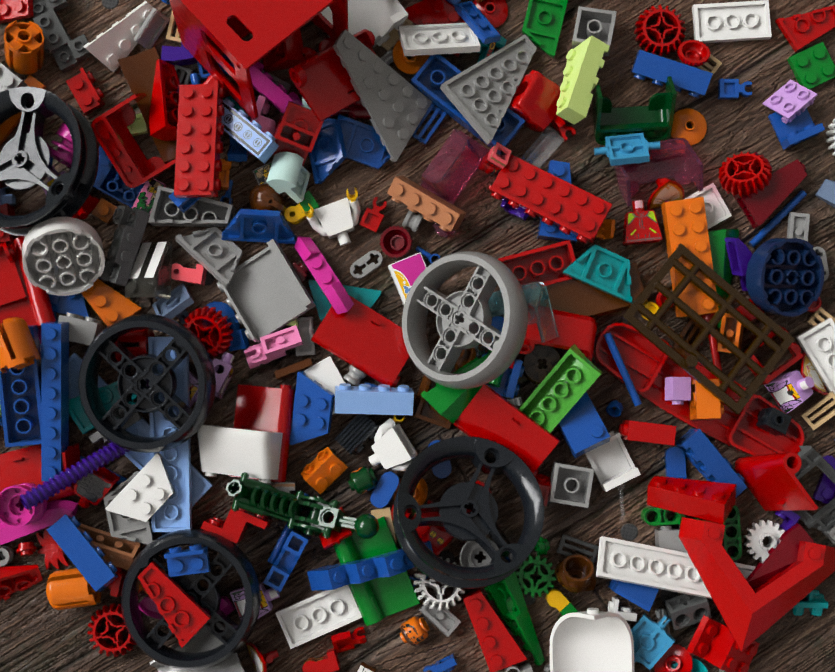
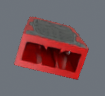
(95, 487)

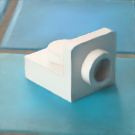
(625, 612)

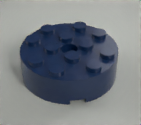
(784, 276)

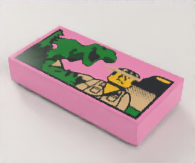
(147, 195)

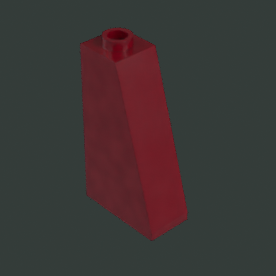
(783, 182)

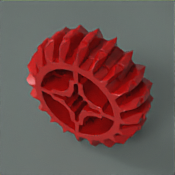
(645, 32)
(750, 173)
(220, 335)
(111, 622)

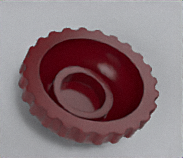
(396, 242)

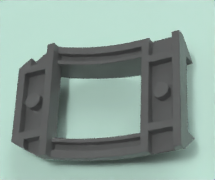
(825, 517)

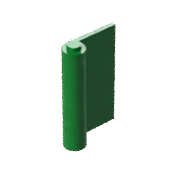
(384, 594)

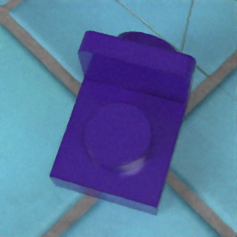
(790, 519)

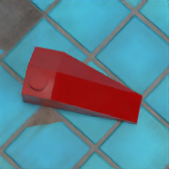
(164, 102)
(18, 579)

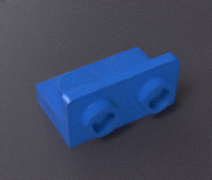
(187, 561)

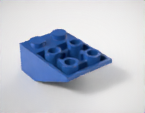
(111, 184)

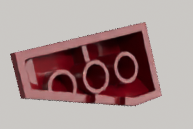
(780, 557)

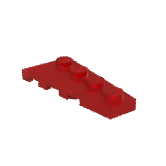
(175, 605)

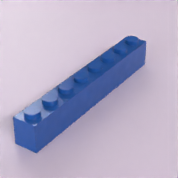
(54, 396)

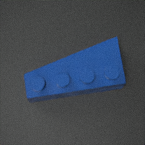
(552, 233)
(708, 460)

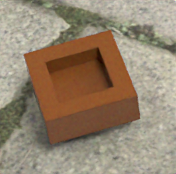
(104, 210)

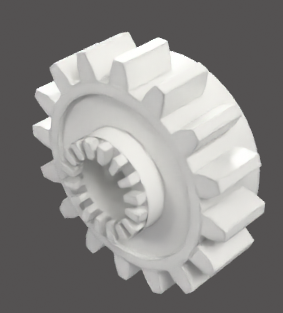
(756, 536)

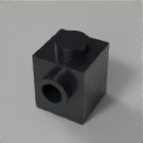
(773, 421)

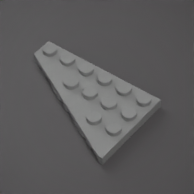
(488, 86)
(389, 98)

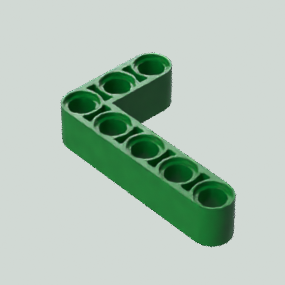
(732, 520)

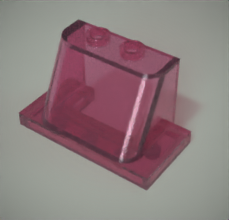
(453, 166)

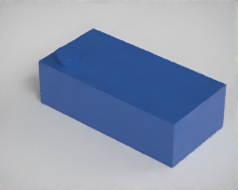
(583, 427)

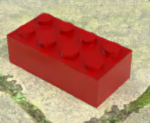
(542, 264)

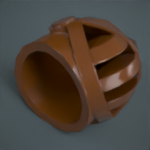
(266, 198)
(576, 574)

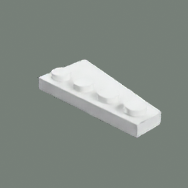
(118, 40)

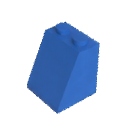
(637, 594)

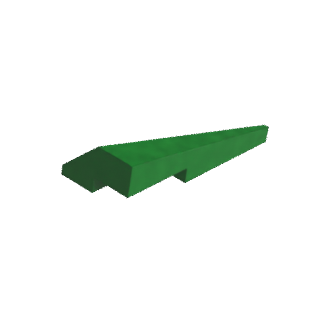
(720, 258)
(450, 401)
(514, 612)

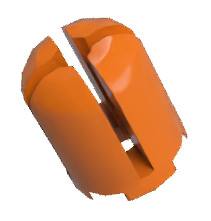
(24, 47)
(16, 345)
(70, 590)

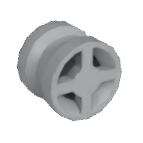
(412, 221)
(354, 376)
(7, 555)

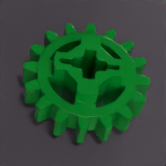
(544, 577)

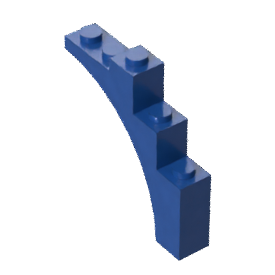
(361, 570)

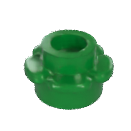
(542, 546)

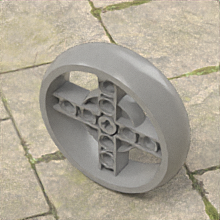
(464, 319)

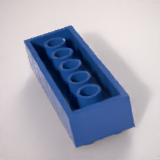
(439, 70)
(22, 401)

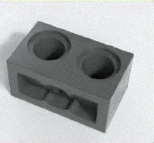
(686, 610)

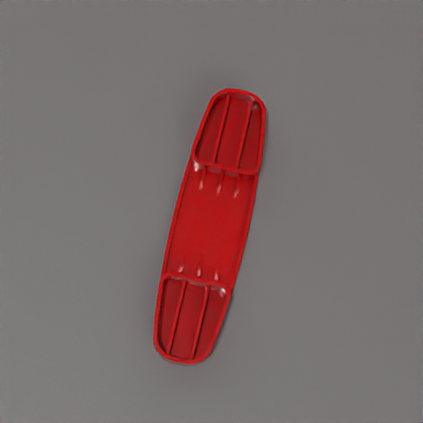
(648, 371)

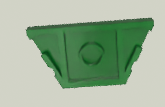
(544, 23)

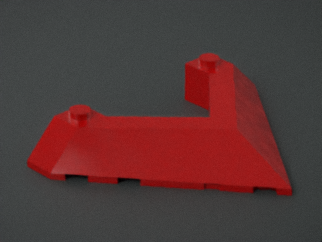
(747, 610)

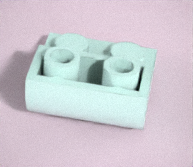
(288, 175)

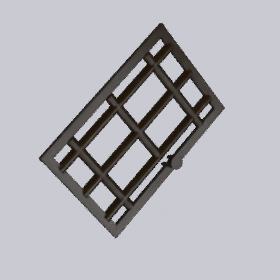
(689, 363)

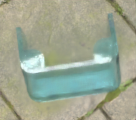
(538, 311)

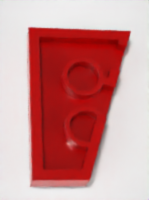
(807, 27)

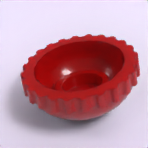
(693, 53)

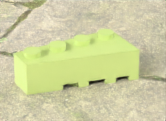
(580, 79)

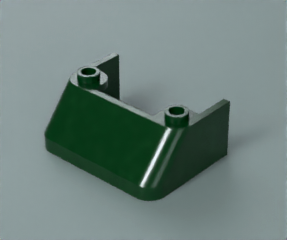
(652, 120)

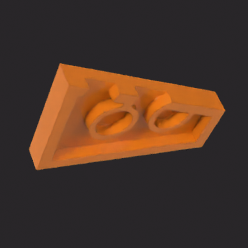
(109, 303)

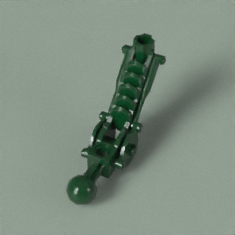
(268, 501)

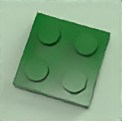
(812, 66)

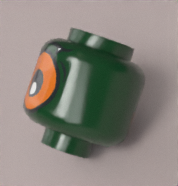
(362, 480)

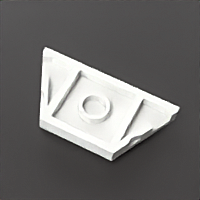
(144, 493)

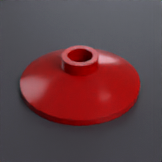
(497, 15)
(675, 654)

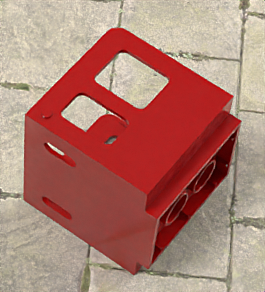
(219, 26)

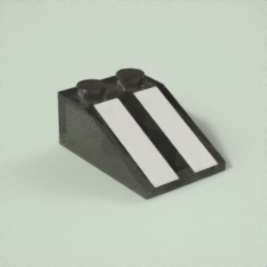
(151, 272)

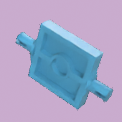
(627, 149)
(650, 640)

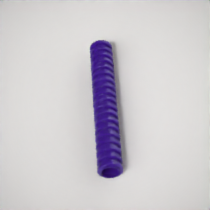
(71, 475)

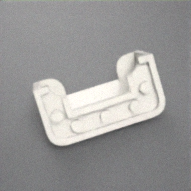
(239, 451)

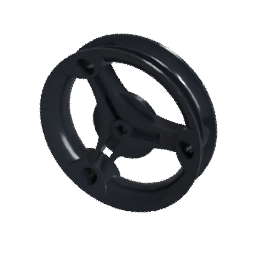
(29, 158)
(482, 514)

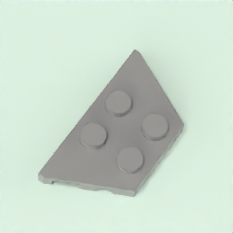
(213, 253)
(124, 526)

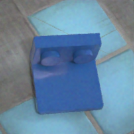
(795, 132)

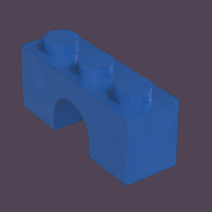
(286, 560)

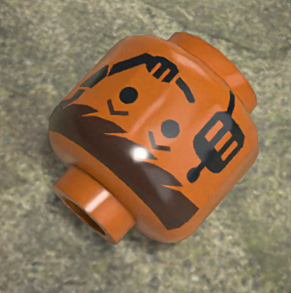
(414, 630)

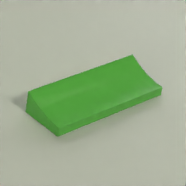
(561, 389)

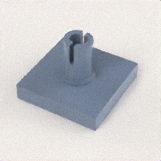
(176, 305)

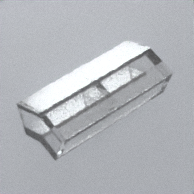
(543, 148)

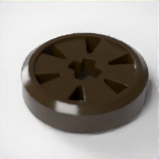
(530, 362)

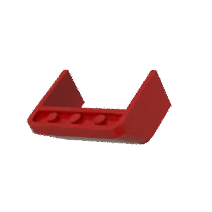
(123, 149)
(571, 330)

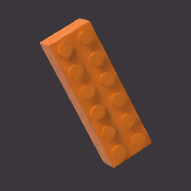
(687, 225)

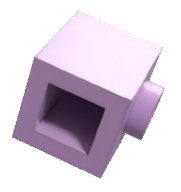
(677, 389)

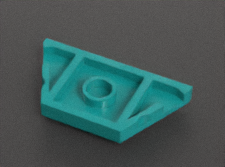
(603, 271)
(363, 295)

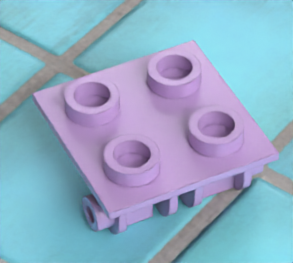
(790, 100)

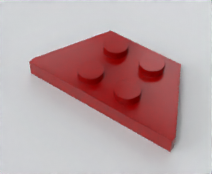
(433, 13)

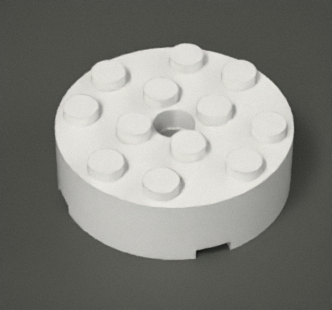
(63, 256)

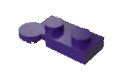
(825, 488)

